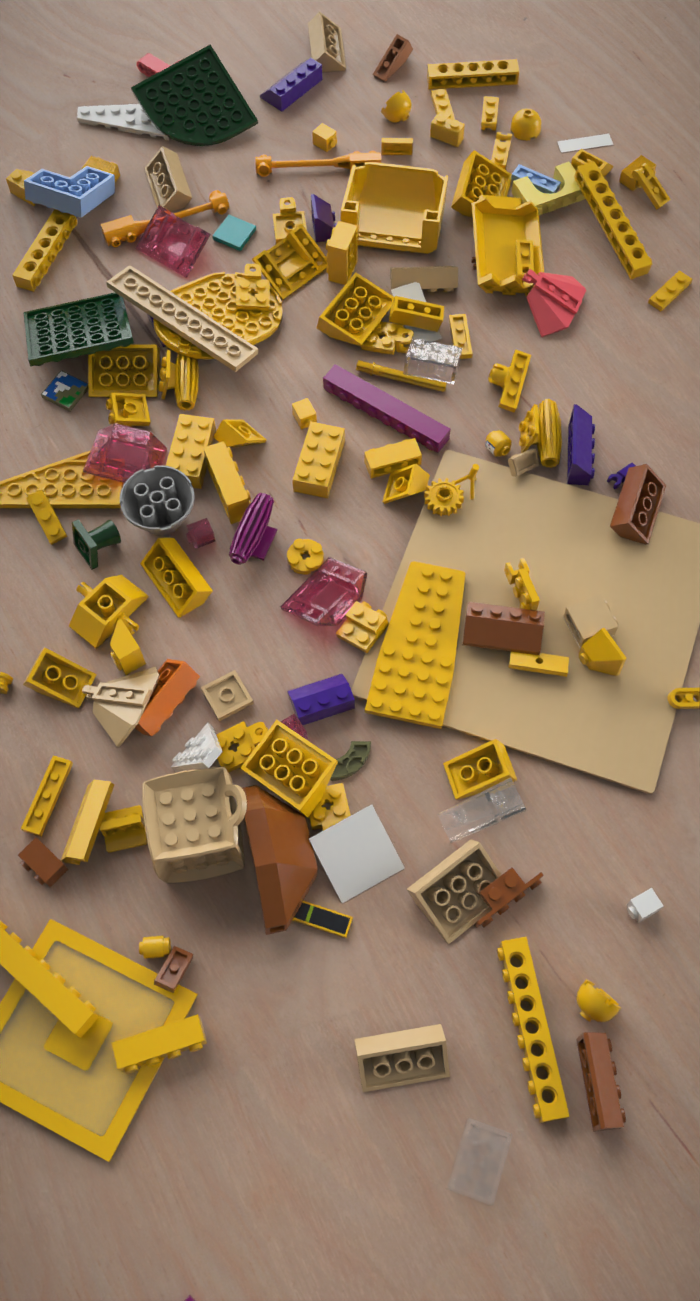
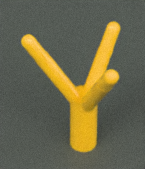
(472, 477)

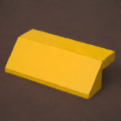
(87, 822)

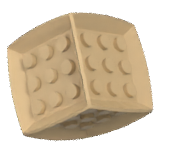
(194, 824)

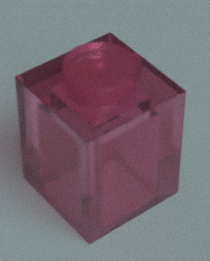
(200, 533)

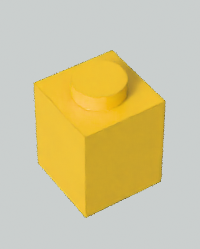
(324, 137)
(304, 413)

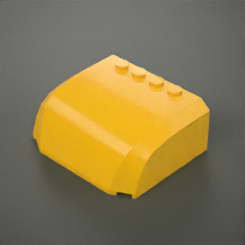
(395, 206)

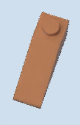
(393, 58)

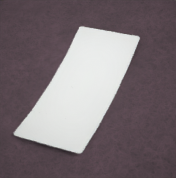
(414, 292)

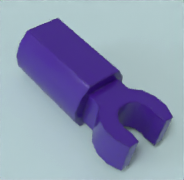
(620, 476)

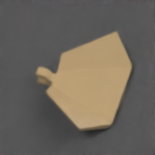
(122, 702)

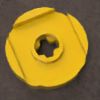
(301, 547)

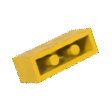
(416, 313)
(392, 457)

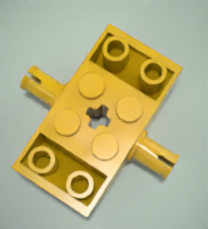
(103, 606)

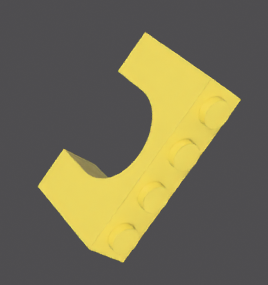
(569, 193)

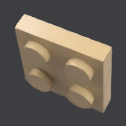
(227, 695)

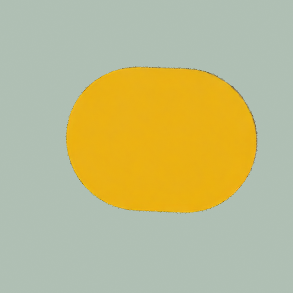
(217, 299)

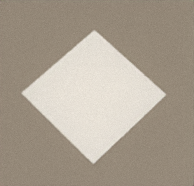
(356, 853)

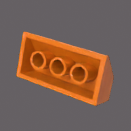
(173, 685)

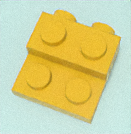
(128, 409)
(363, 626)

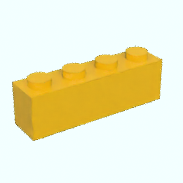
(159, 1043)

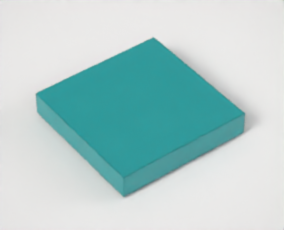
(234, 232)

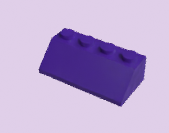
(293, 84)
(580, 447)

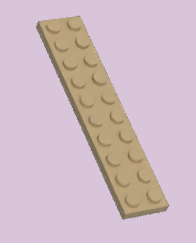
(182, 318)

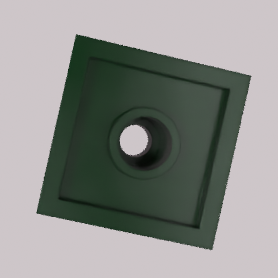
(89, 542)

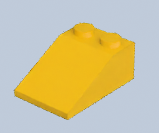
(59, 678)
(479, 769)

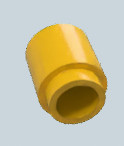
(155, 947)

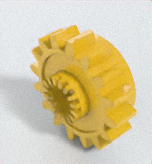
(443, 497)

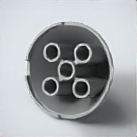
(157, 499)

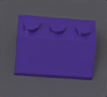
(322, 699)

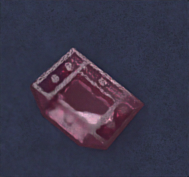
(172, 241)
(123, 451)
(327, 593)

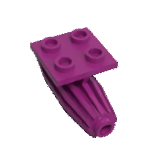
(253, 535)

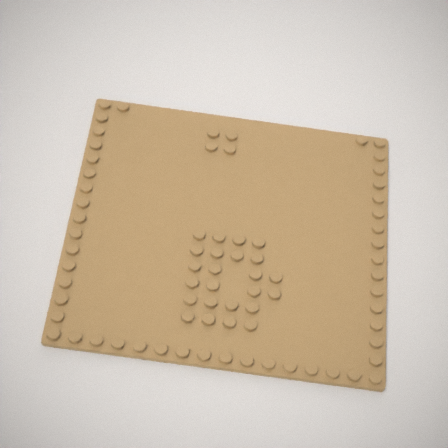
(564, 533)

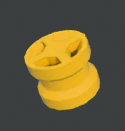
(5, 680)

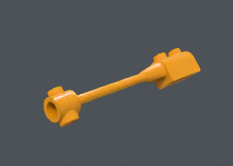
(265, 164)
(128, 229)

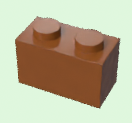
(42, 862)

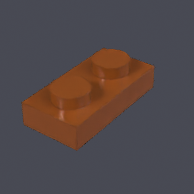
(173, 969)

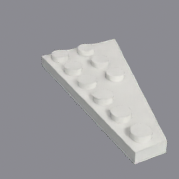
(126, 118)
(200, 751)

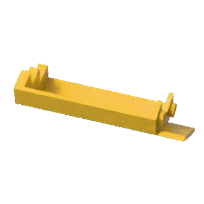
(497, 227)

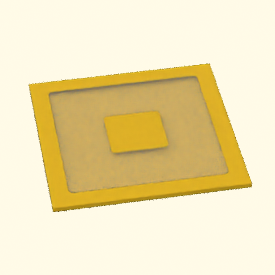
(74, 1080)

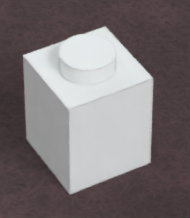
(644, 905)

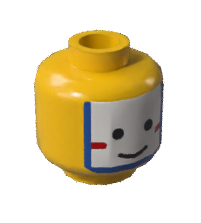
(498, 443)

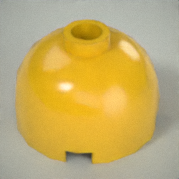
(397, 107)
(526, 124)
(596, 1003)

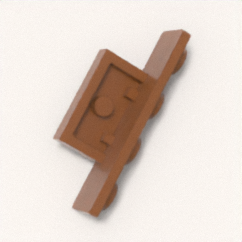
(503, 891)

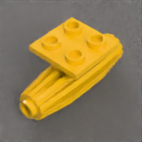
(182, 377)
(543, 428)

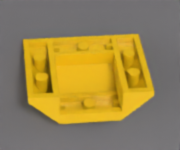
(291, 262)

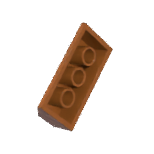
(638, 504)
(503, 628)
(599, 1081)

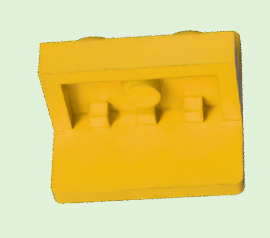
(124, 829)

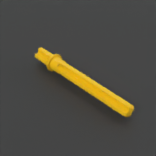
(398, 375)

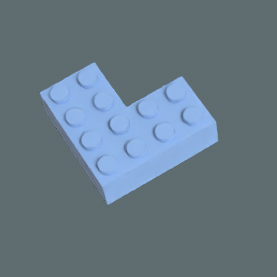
(73, 194)

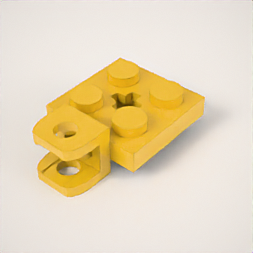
(287, 217)
(252, 284)
(393, 341)
(523, 586)
(247, 739)
(339, 811)

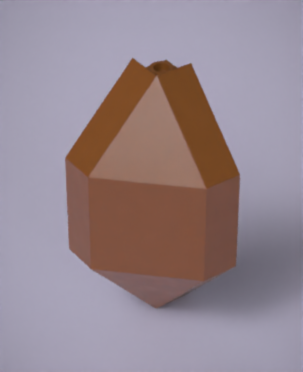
(280, 855)

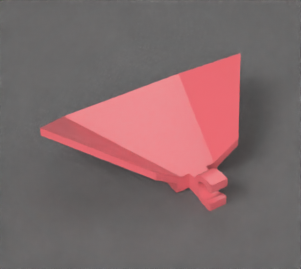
(553, 300)

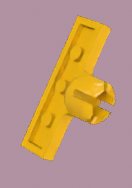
(510, 379)

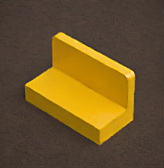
(396, 146)

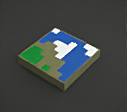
(65, 390)

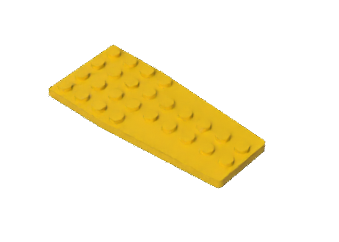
(419, 648)

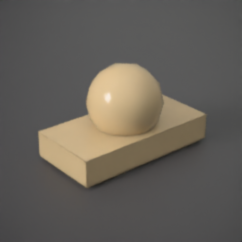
(523, 462)

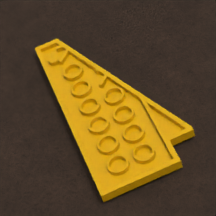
(64, 486)

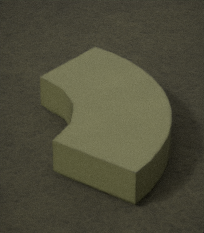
(352, 760)

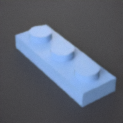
(541, 182)

